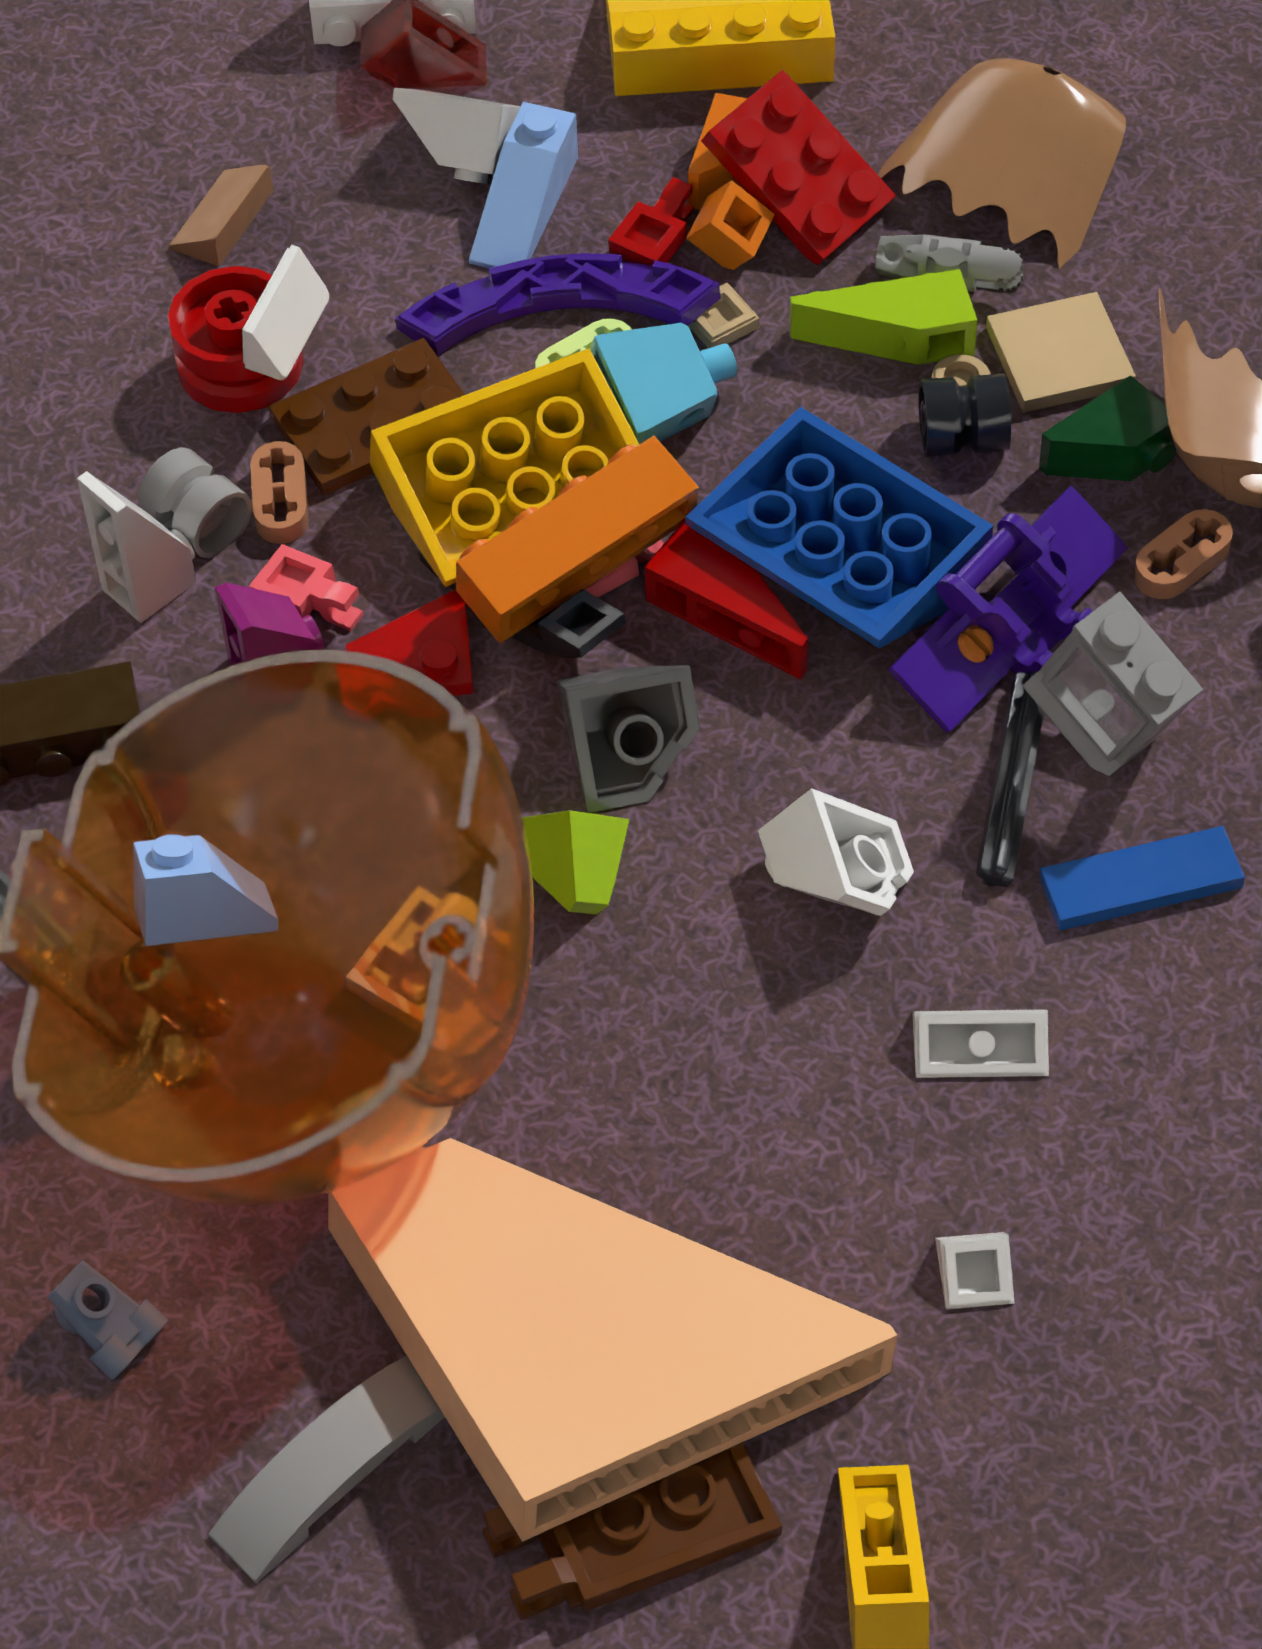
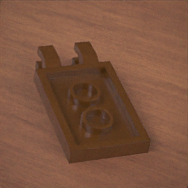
(642, 1536)

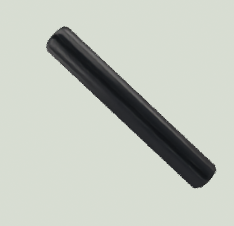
(1010, 786)

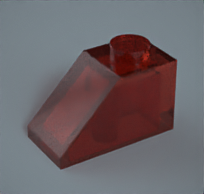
(420, 49)

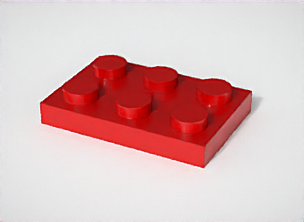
(798, 167)

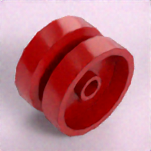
(208, 341)

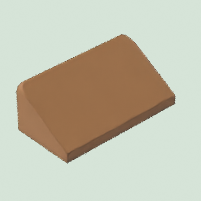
(224, 214)

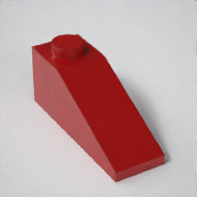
(725, 599)

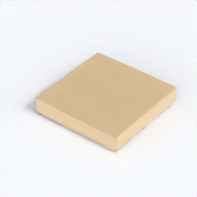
(1059, 351)

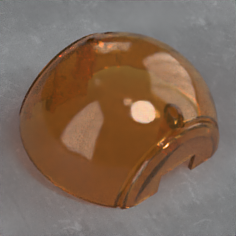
(250, 1056)

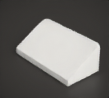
(284, 316)
(981, 1043)

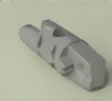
(921, 254)

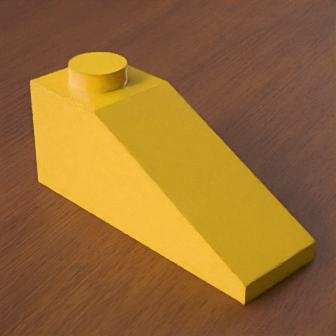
(883, 1559)

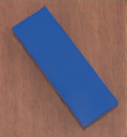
(1141, 878)

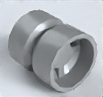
(191, 499)

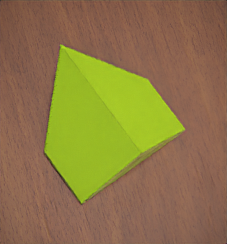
(576, 856)

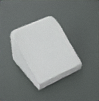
(975, 1270)

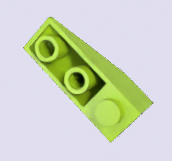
(893, 319)

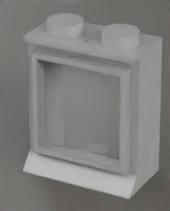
(1112, 686)

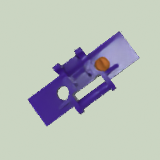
(982, 641)

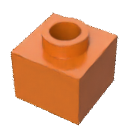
(730, 226)

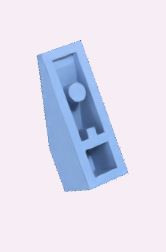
(526, 185)

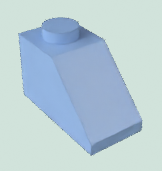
(196, 892)

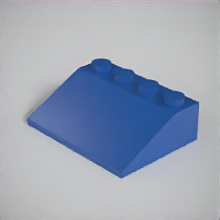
(841, 528)

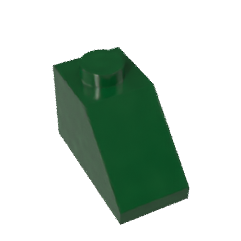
(1110, 437)

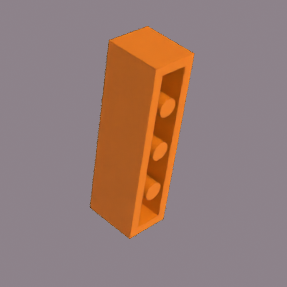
(575, 538)

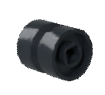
(964, 415)

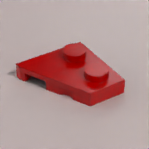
(429, 641)

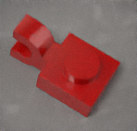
(654, 231)

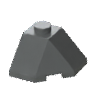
(627, 730)

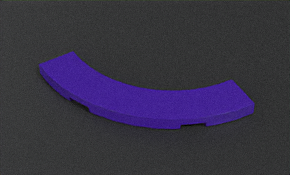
(558, 283)

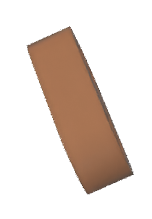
(267, 493)
(1176, 545)

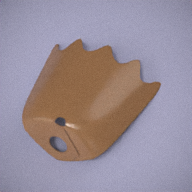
(1021, 143)
(1214, 414)

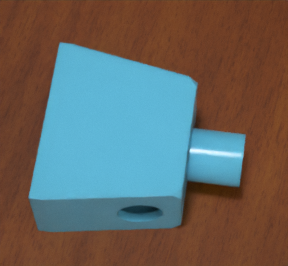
(662, 377)

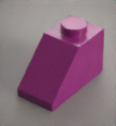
(262, 624)

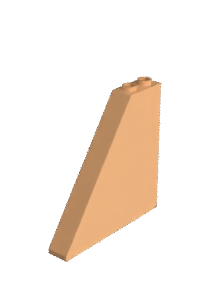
(582, 1338)

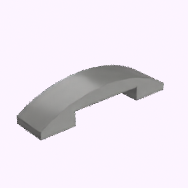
(323, 1466)

